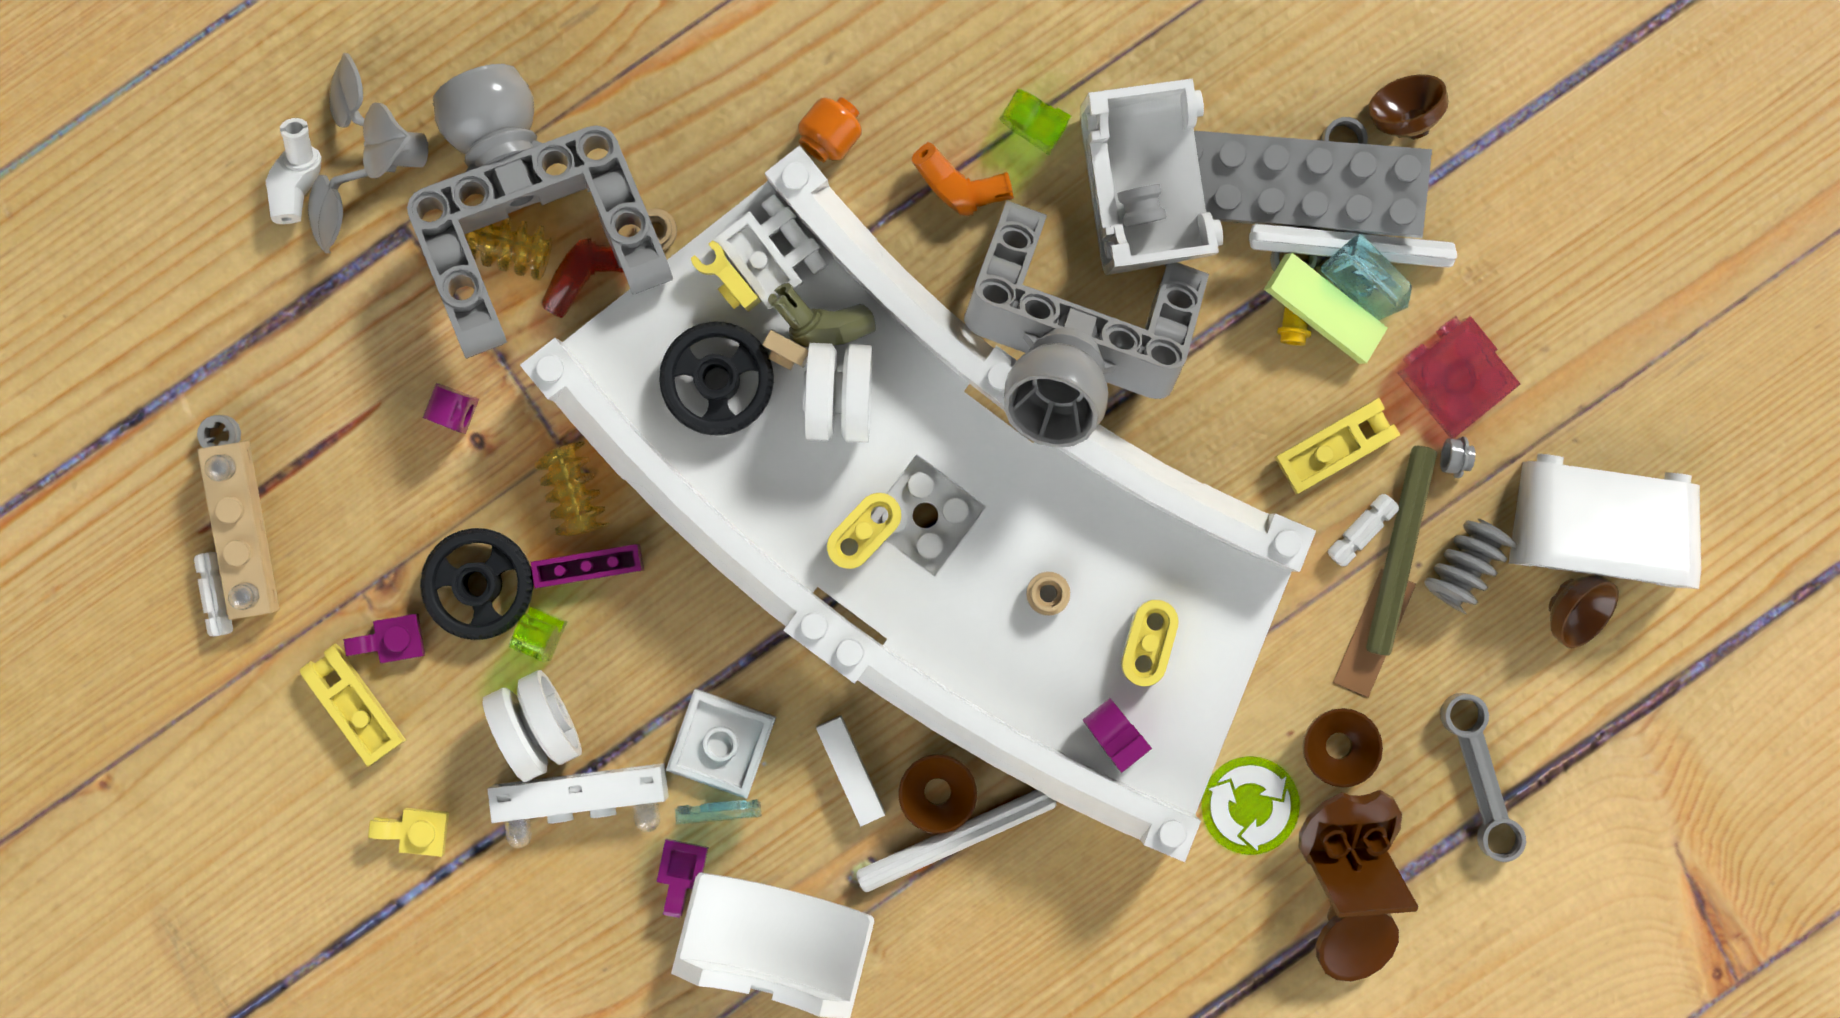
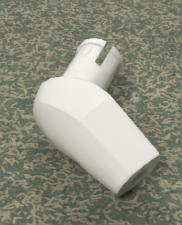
(292, 173)

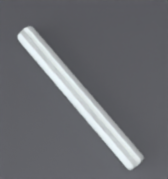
(1328, 242)
(948, 843)

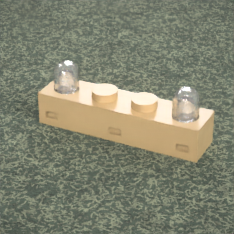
(238, 530)

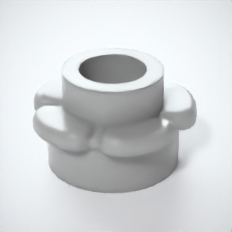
(1457, 456)

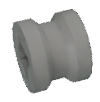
(1141, 205)

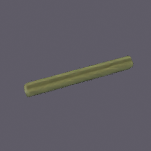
(1401, 550)

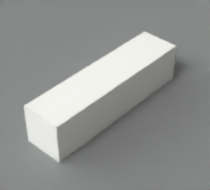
(850, 771)

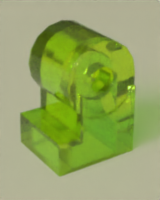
(1035, 120)
(537, 634)

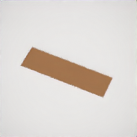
(1359, 666)

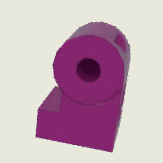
(450, 408)
(1116, 735)

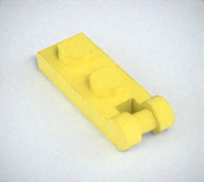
(1335, 447)
(352, 706)

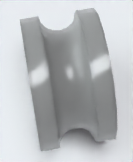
(214, 422)

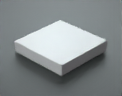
(720, 743)

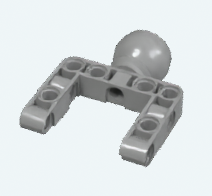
(490, 121)
(1060, 384)

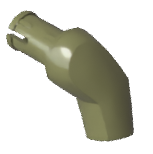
(818, 324)

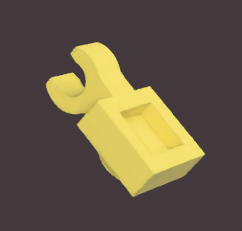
(734, 289)
(418, 831)

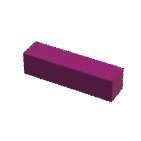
(587, 566)

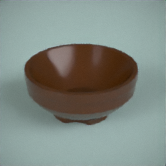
(1409, 106)
(1582, 609)
(1363, 754)
(943, 816)

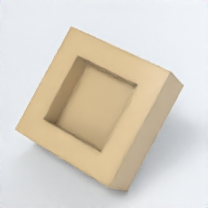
(785, 351)

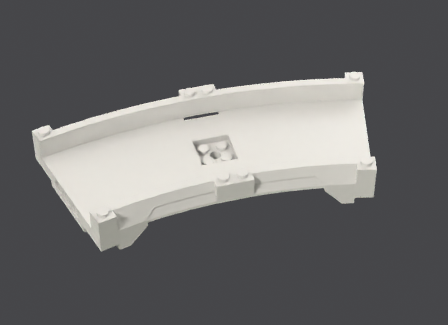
(953, 595)

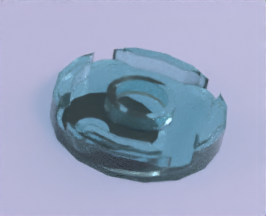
(718, 812)

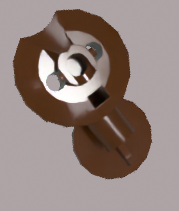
(1348, 851)

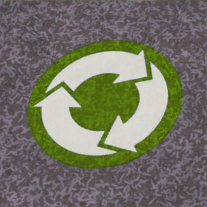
(1250, 805)

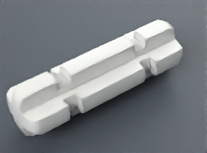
(1363, 530)
(212, 594)

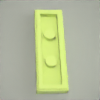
(1325, 308)

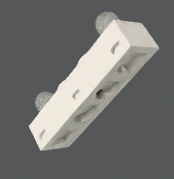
(564, 795)

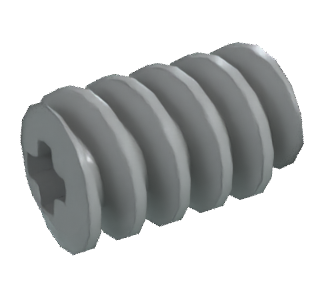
(1469, 564)

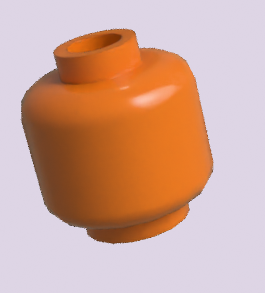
(829, 129)

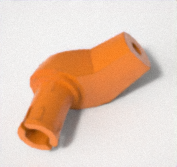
(953, 188)

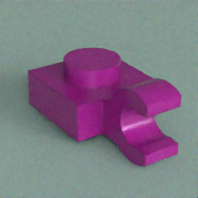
(393, 639)
(678, 869)

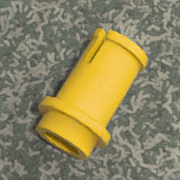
(1293, 329)

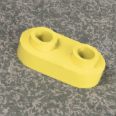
(864, 530)
(1152, 643)

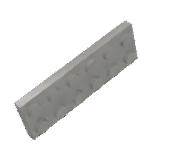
(1314, 183)

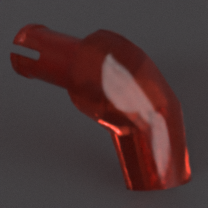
(574, 272)

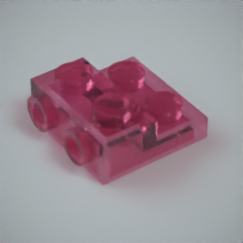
(1458, 375)

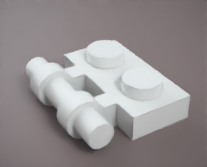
(757, 256)

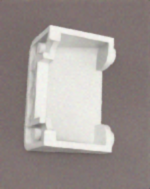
(1139, 141)
(1608, 523)

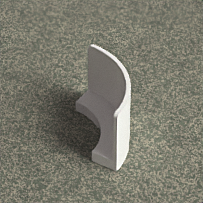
(773, 942)

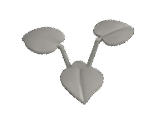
(385, 149)

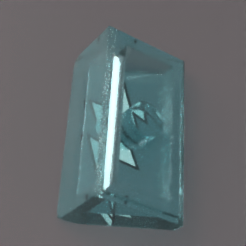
(1368, 278)

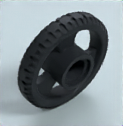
(749, 357)
(486, 621)

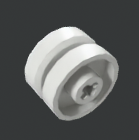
(836, 392)
(531, 726)

